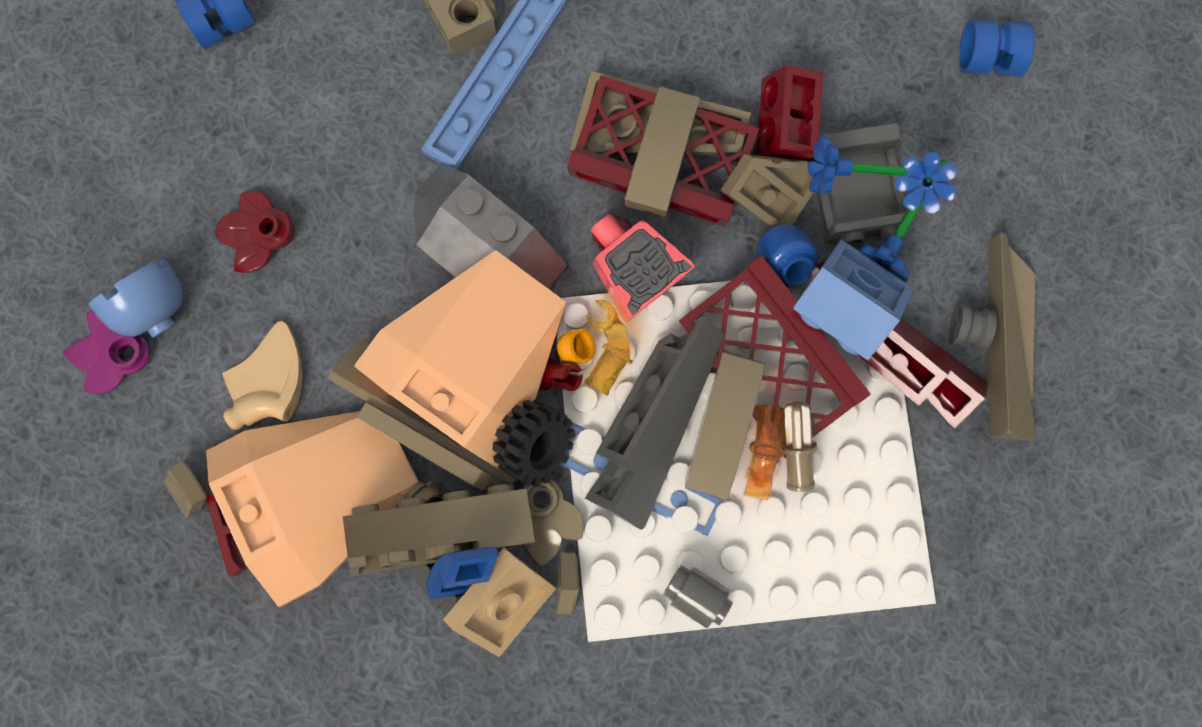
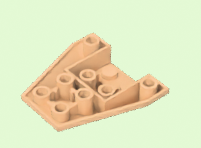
(469, 351)
(291, 487)

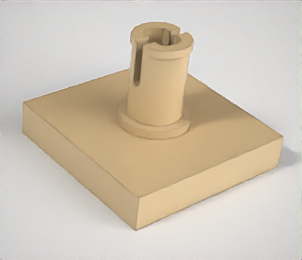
(499, 609)

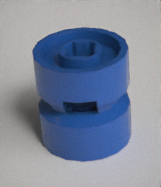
(233, 18)
(1001, 48)

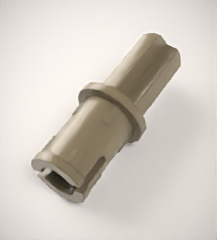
(799, 447)

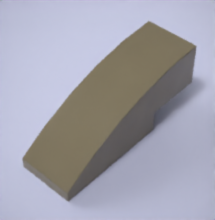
(661, 152)
(724, 425)

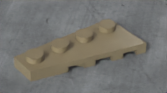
(628, 129)

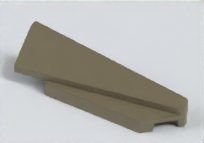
(1012, 349)
(409, 428)

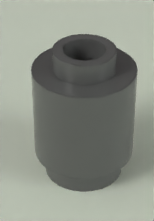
(698, 596)

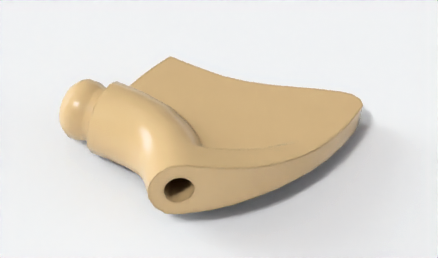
(266, 381)

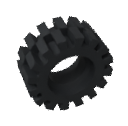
(533, 442)

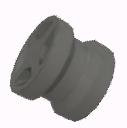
(972, 327)

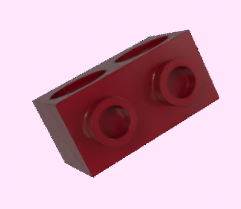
(789, 113)

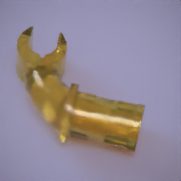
(616, 350)

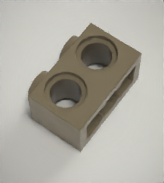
(460, 35)

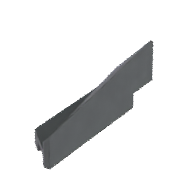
(653, 423)

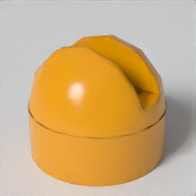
(576, 346)

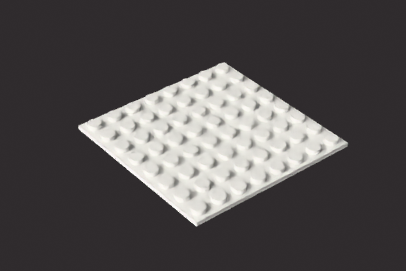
(796, 556)

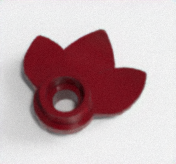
(249, 230)

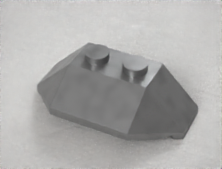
(465, 222)

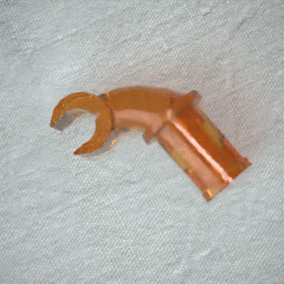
(765, 451)

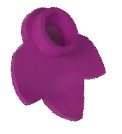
(103, 356)

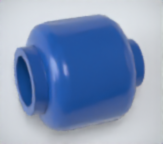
(789, 253)

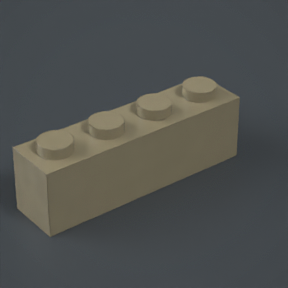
(424, 532)

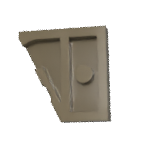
(770, 188)

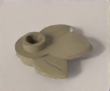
(553, 522)

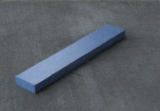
(492, 81)

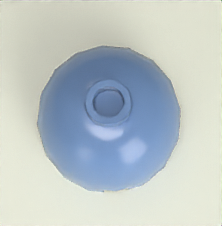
(141, 301)

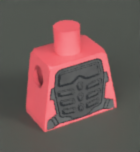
(636, 265)

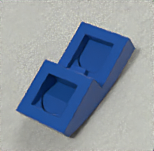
(459, 570)

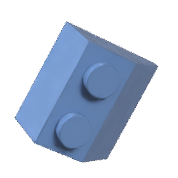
(854, 301)

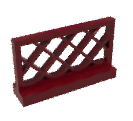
(617, 174)
(809, 341)

